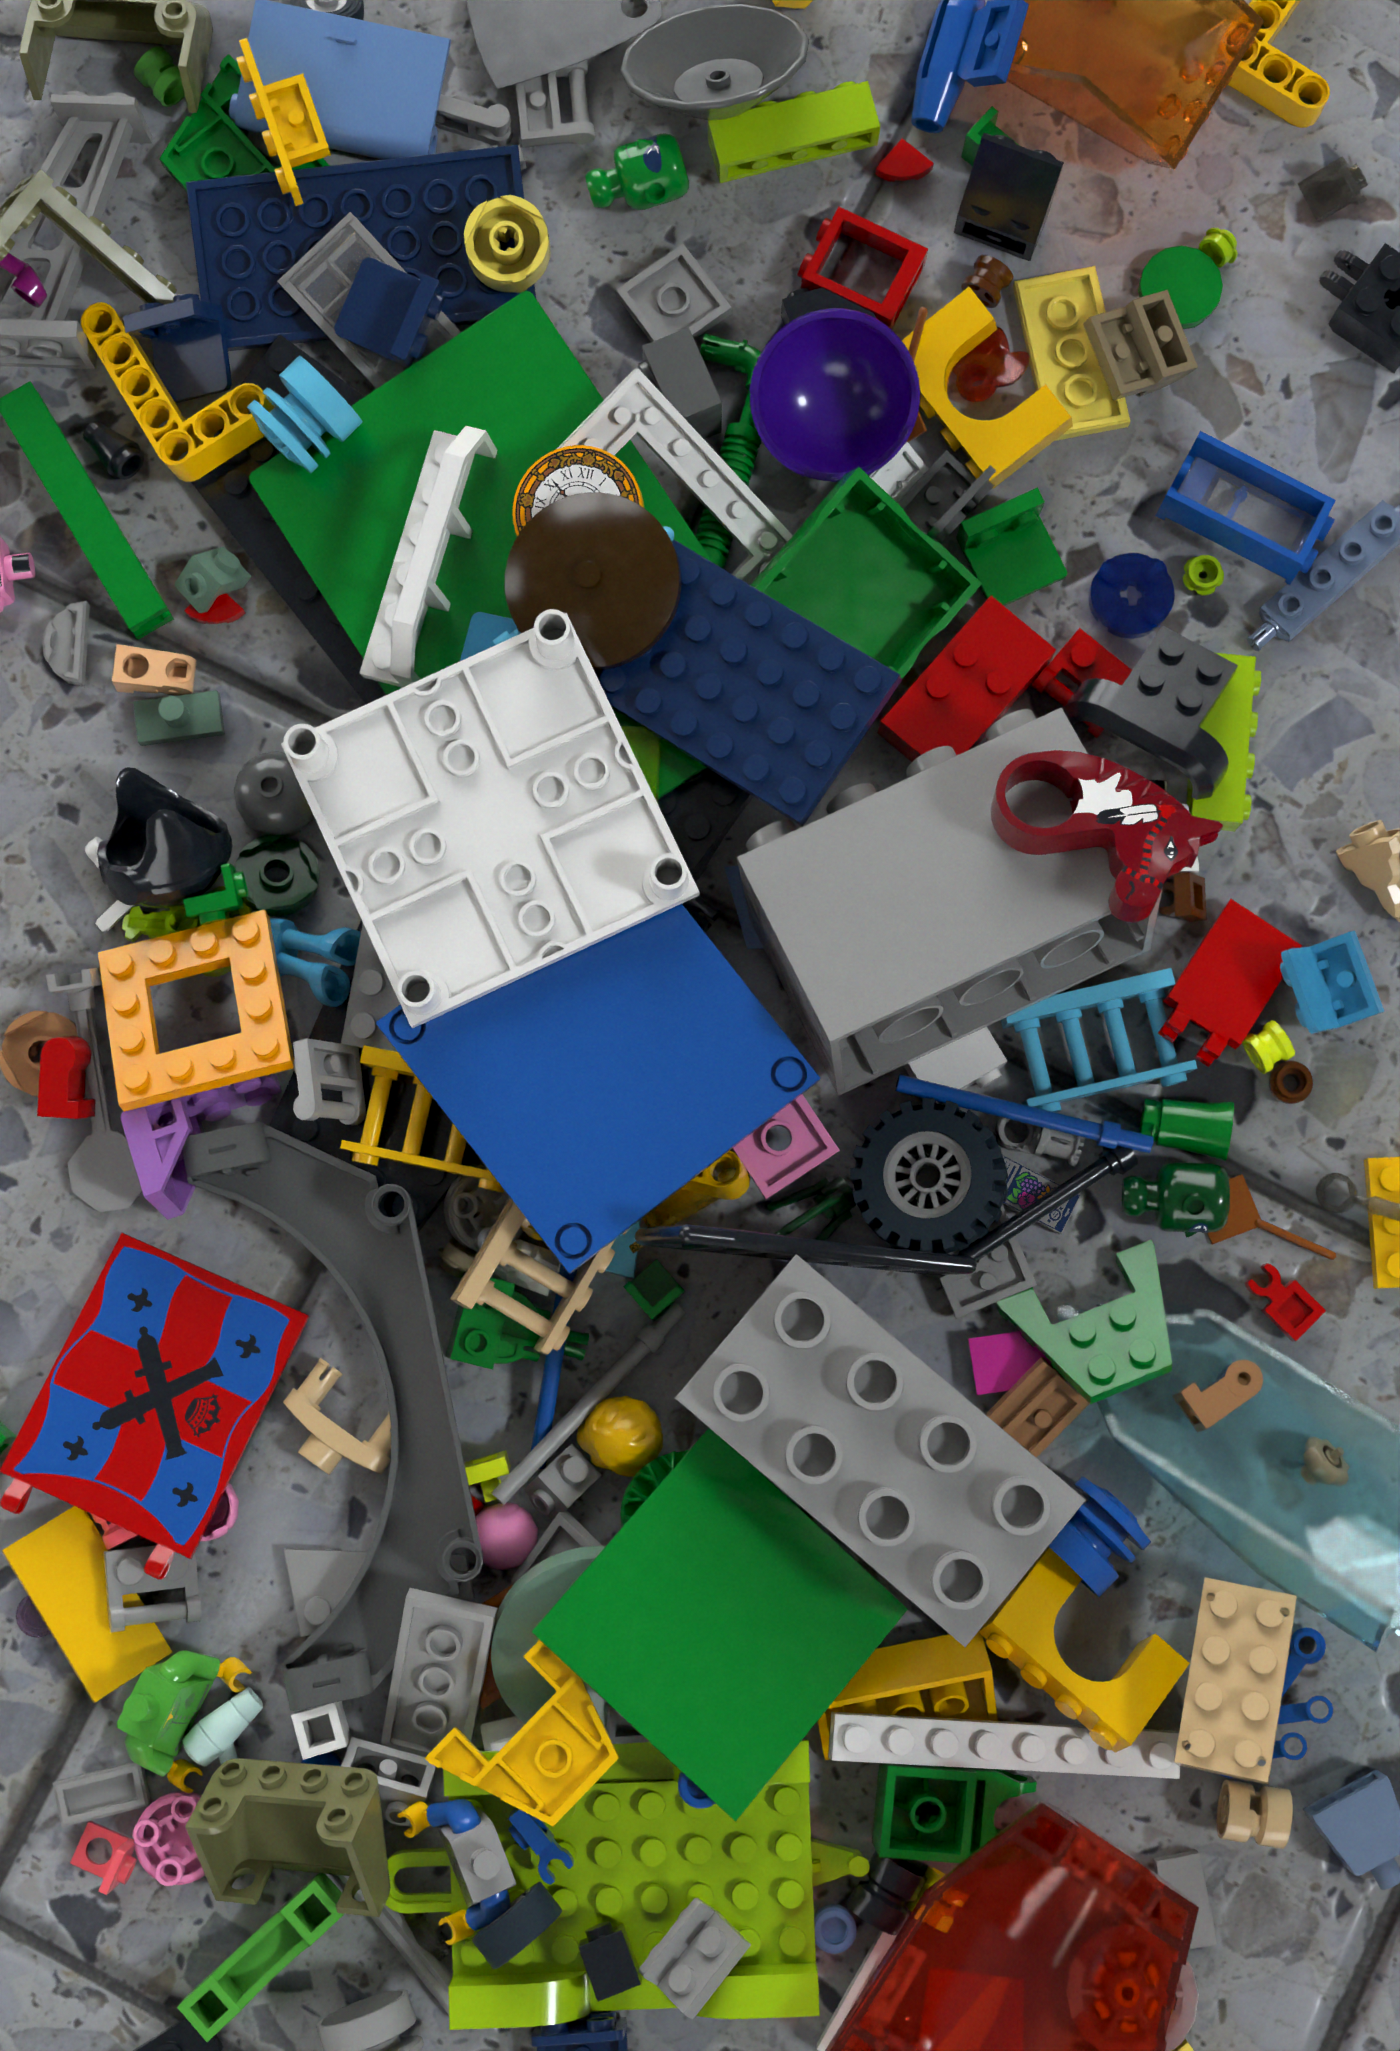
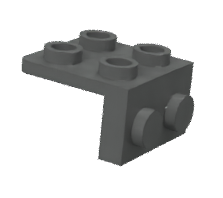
(941, 494)

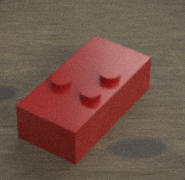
(968, 684)

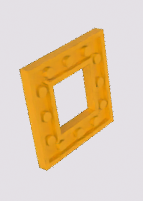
(259, 1050)

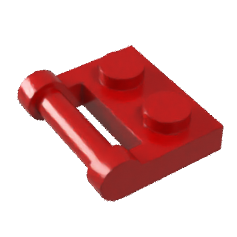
(1080, 660)

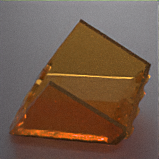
(1134, 66)

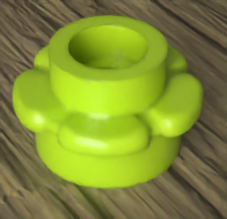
(1219, 246)
(1208, 565)

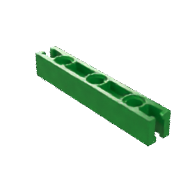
(84, 511)

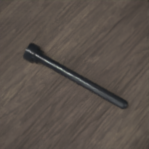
(1110, 1162)

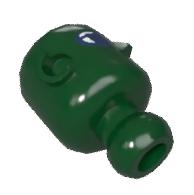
(1183, 1197)

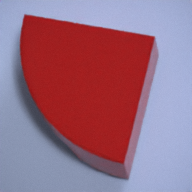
(904, 164)
(222, 611)

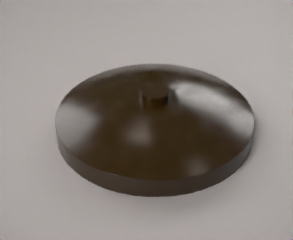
(604, 568)

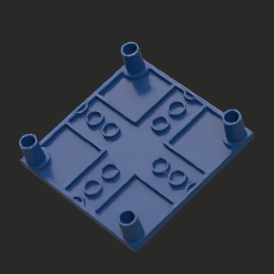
(607, 1077)

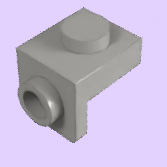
(562, 1482)

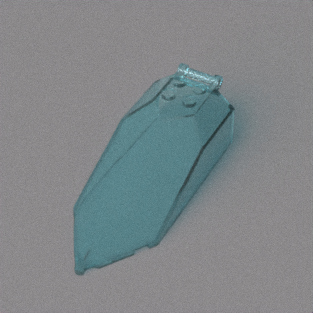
(1245, 1478)

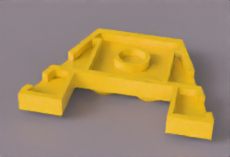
(549, 1758)

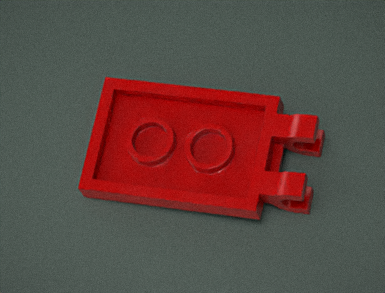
(1227, 980)

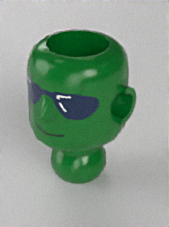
(644, 174)

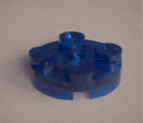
(1148, 577)

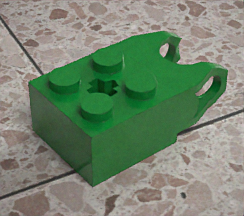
(959, 1814)

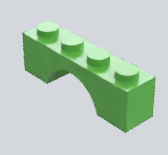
(262, 1956)

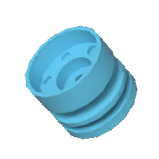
(304, 414)

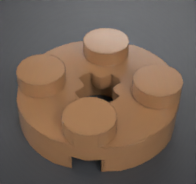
(21, 1043)

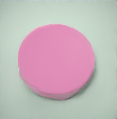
(163, 1840)

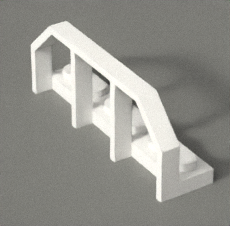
(420, 554)

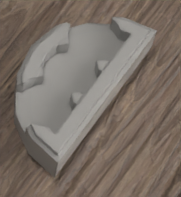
(66, 643)

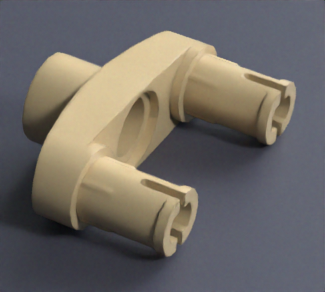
(327, 1440)

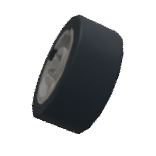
(518, 1926)

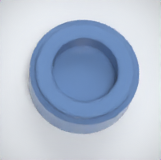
(834, 1929)

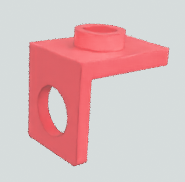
(119, 1866)

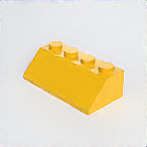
(921, 1680)

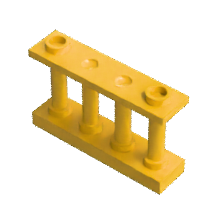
(385, 1068)

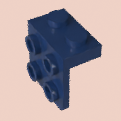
(389, 311)
(186, 345)
(597, 2033)

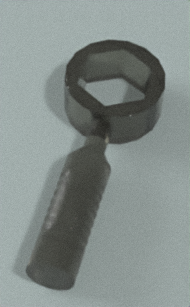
(1373, 1204)

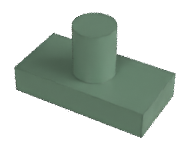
(179, 718)

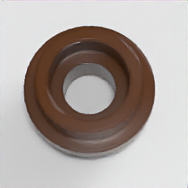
(1303, 1079)

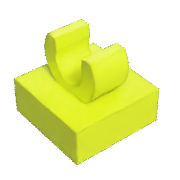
(488, 1472)

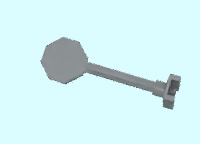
(102, 1165)

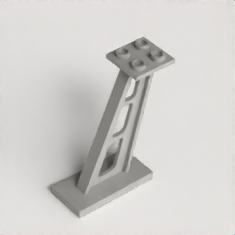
(45, 336)

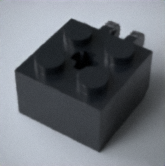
(1370, 307)

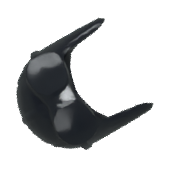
(160, 845)

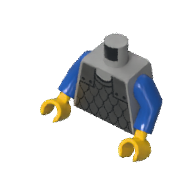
(475, 1859)

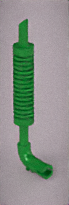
(739, 443)

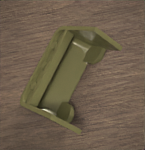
(120, 20)

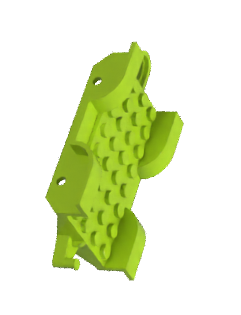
(640, 1865)

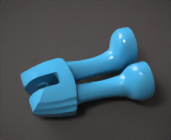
(326, 981)

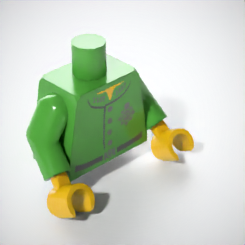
(165, 1707)

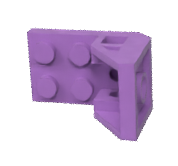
(160, 1131)

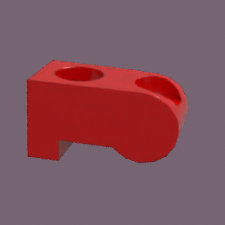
(63, 1079)

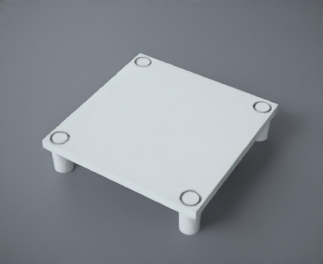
(489, 819)

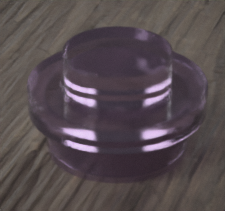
(30, 1620)

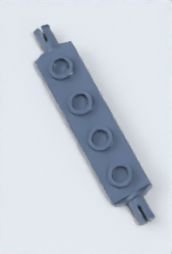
(1329, 575)

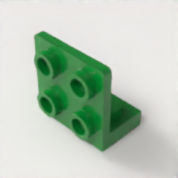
(1011, 549)

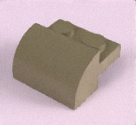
(1140, 346)

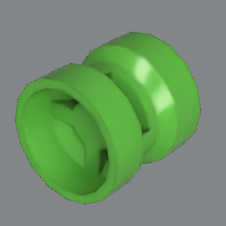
(158, 72)

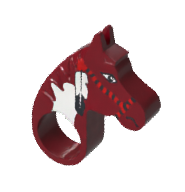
(1112, 809)

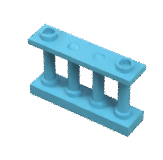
(1109, 1000)

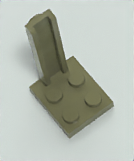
(91, 234)

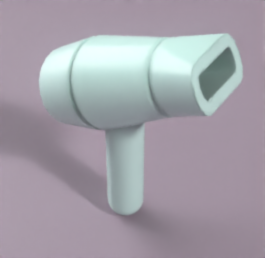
(219, 1729)

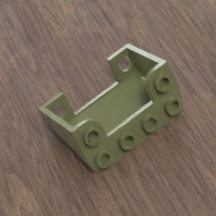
(296, 1820)

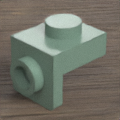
(209, 576)

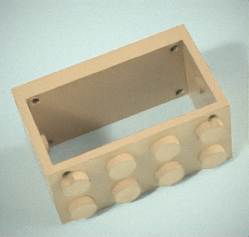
(1236, 1680)

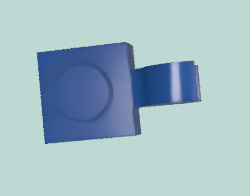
(535, 1834)

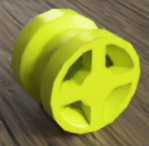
(1268, 1046)

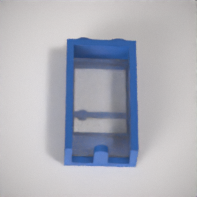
(1248, 507)

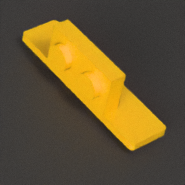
(291, 118)

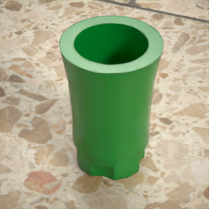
(1189, 1125)

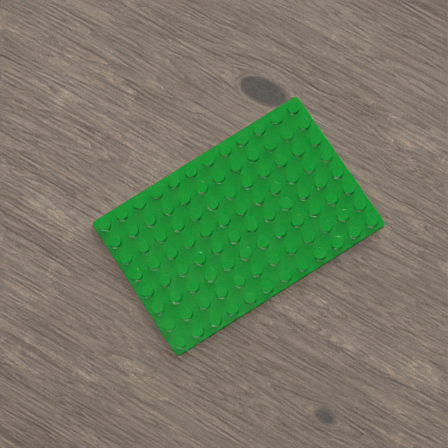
(350, 512)

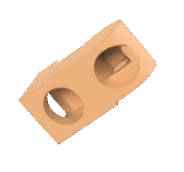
(152, 671)

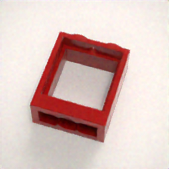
(909, 252)

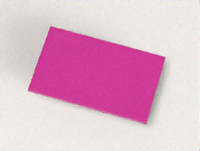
(1001, 1361)

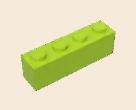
(794, 131)
(1232, 726)

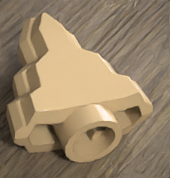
(1376, 862)

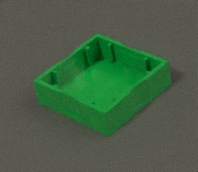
(868, 574)

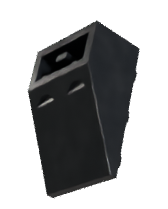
(1008, 196)

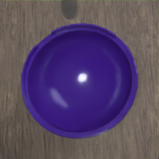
(834, 394)

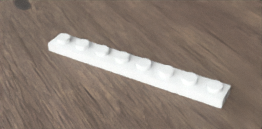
(996, 1745)

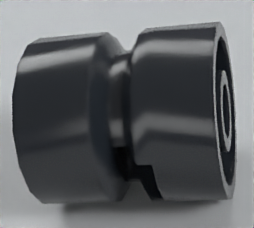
(883, 1896)

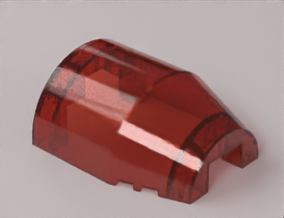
(1031, 1949)

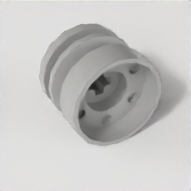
(371, 2025)

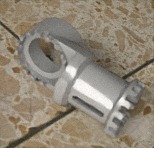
(1039, 1141)

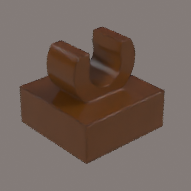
(1188, 897)

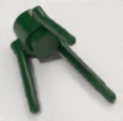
(834, 1200)

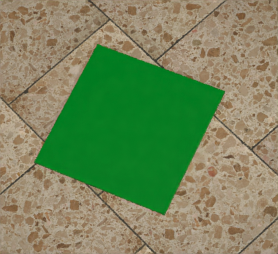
(720, 1623)

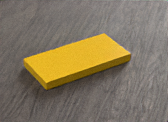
(67, 1584)

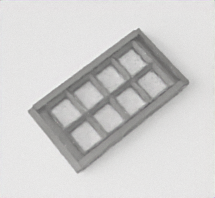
(323, 281)

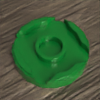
(1190, 280)

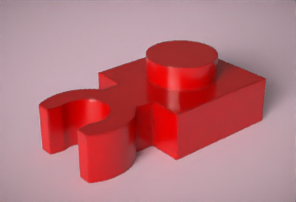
(1289, 1306)

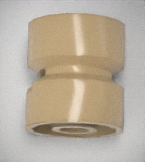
(1254, 1814)

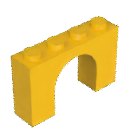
(999, 442)
(1109, 1709)

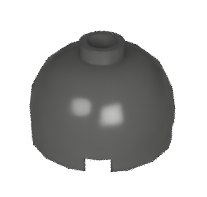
(271, 796)

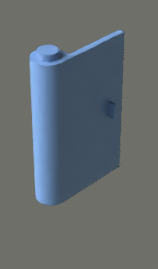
(367, 79)

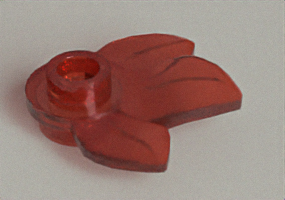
(992, 364)

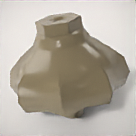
(1324, 1463)

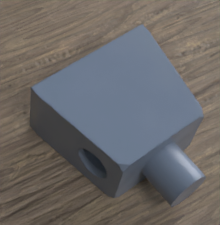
(1362, 1827)

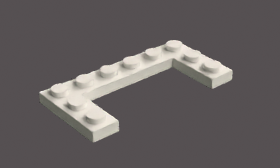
(643, 410)

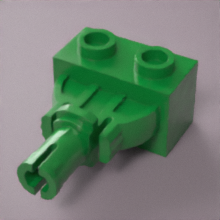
(489, 1337)

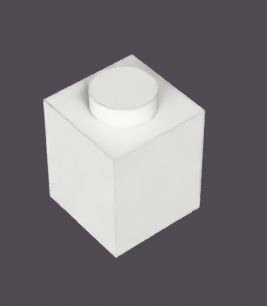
(321, 1729)

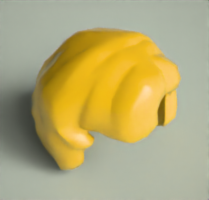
(621, 1435)

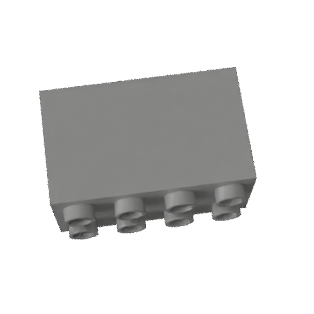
(915, 918)
(880, 1450)

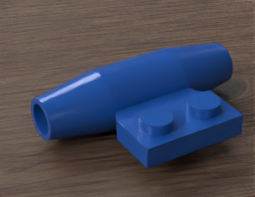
(964, 46)

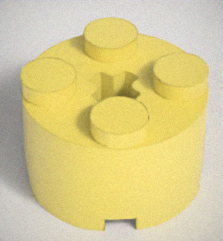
(499, 221)

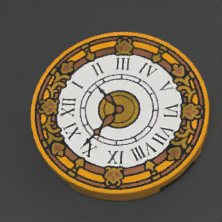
(568, 473)

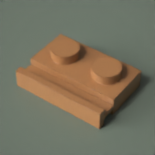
(1038, 1407)

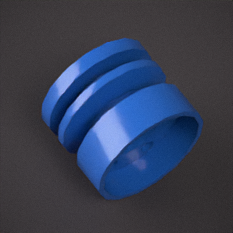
(1095, 1534)

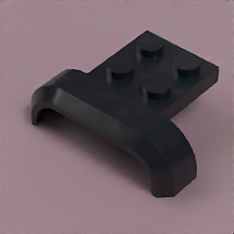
(1164, 707)

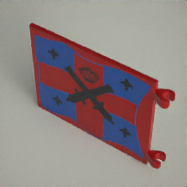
(153, 1398)

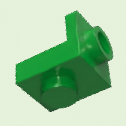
(213, 906)

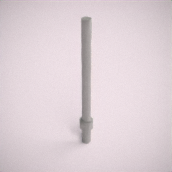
(647, 1340)

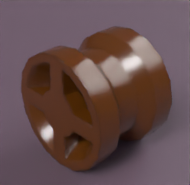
(988, 280)

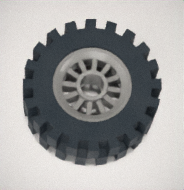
(945, 1226)

